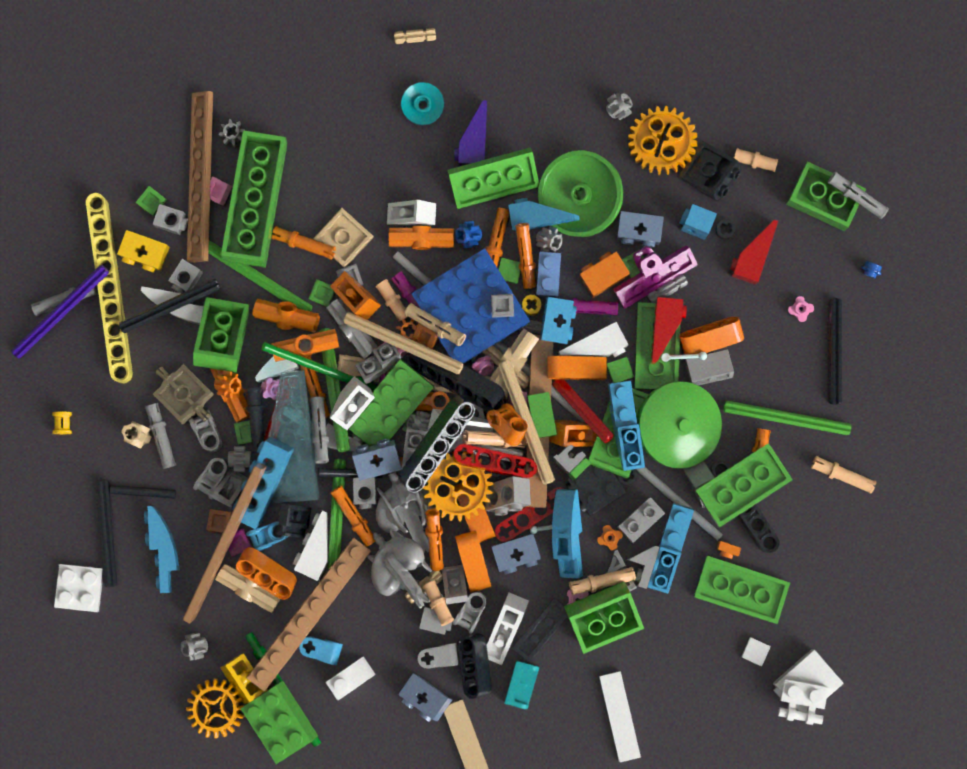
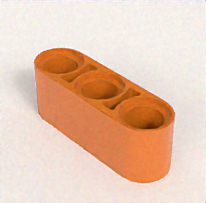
(712, 336)
(576, 367)
(480, 522)
(473, 561)
(266, 573)

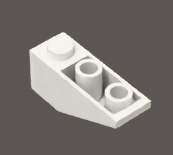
(315, 554)

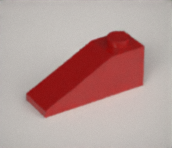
(752, 259)
(666, 321)

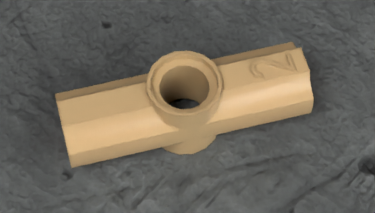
(516, 354)
(136, 434)
(246, 588)

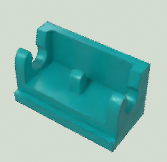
(521, 685)

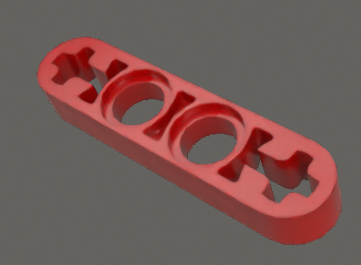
(494, 464)
(531, 514)

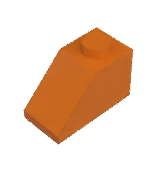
(355, 296)
(573, 433)

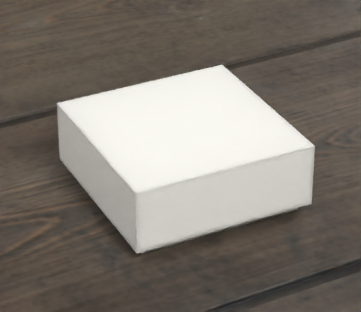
(755, 651)

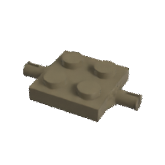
(183, 394)

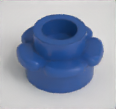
(871, 269)

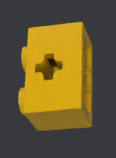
(134, 242)
(236, 673)

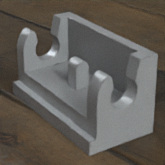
(712, 369)
(566, 461)

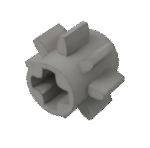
(619, 106)
(233, 127)
(549, 239)
(418, 421)
(239, 458)
(194, 646)

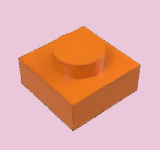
(728, 550)

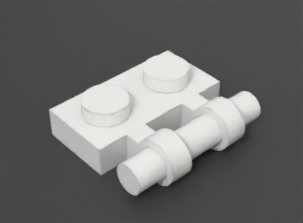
(804, 694)

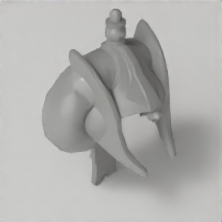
(401, 506)
(392, 564)

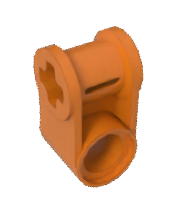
(508, 425)

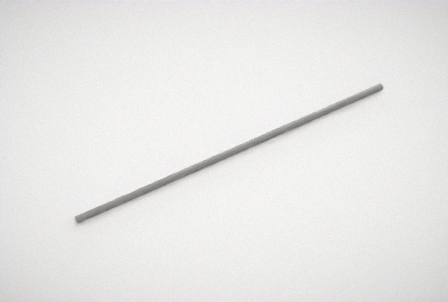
(557, 396)

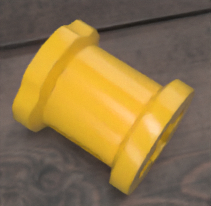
(531, 298)
(66, 423)

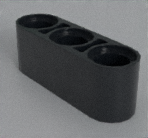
(474, 666)

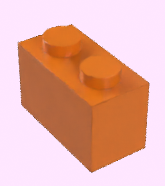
(603, 274)

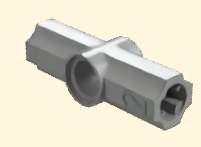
(361, 341)

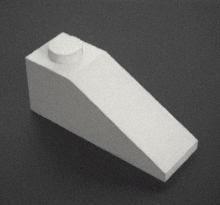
(600, 344)
(506, 627)

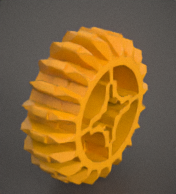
(232, 719)

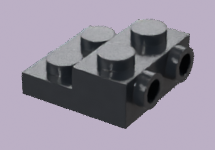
(711, 171)
(596, 488)

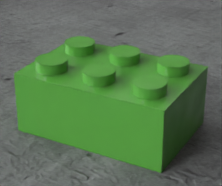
(822, 200)
(221, 335)
(604, 617)
(279, 722)

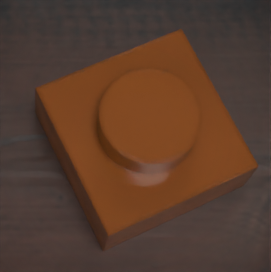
(425, 336)
(217, 521)

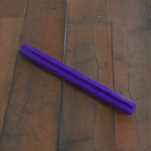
(60, 311)

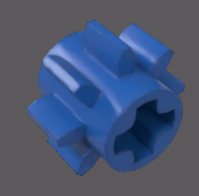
(468, 234)

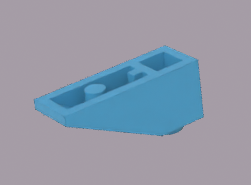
(537, 214)

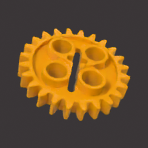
(645, 134)
(449, 503)

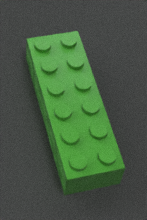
(254, 199)

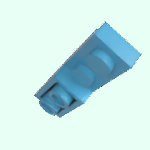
(625, 426)
(565, 531)
(161, 539)
(670, 547)

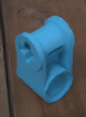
(264, 536)
(325, 650)

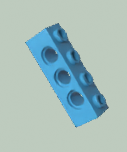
(280, 455)

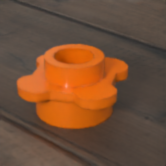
(608, 531)

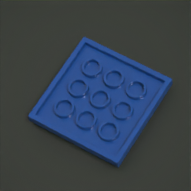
(464, 301)

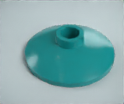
(420, 93)

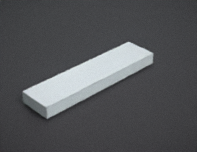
(619, 716)

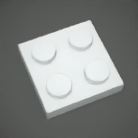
(78, 588)

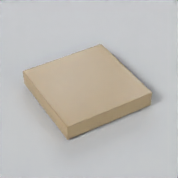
(346, 235)

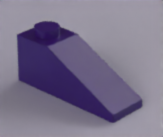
(472, 143)

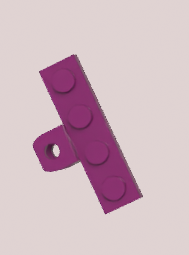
(653, 273)

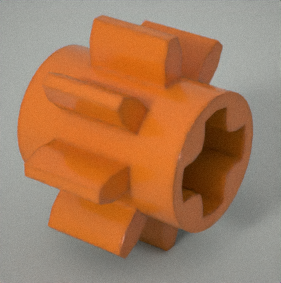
(406, 326)
(227, 384)

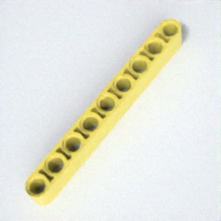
(115, 296)

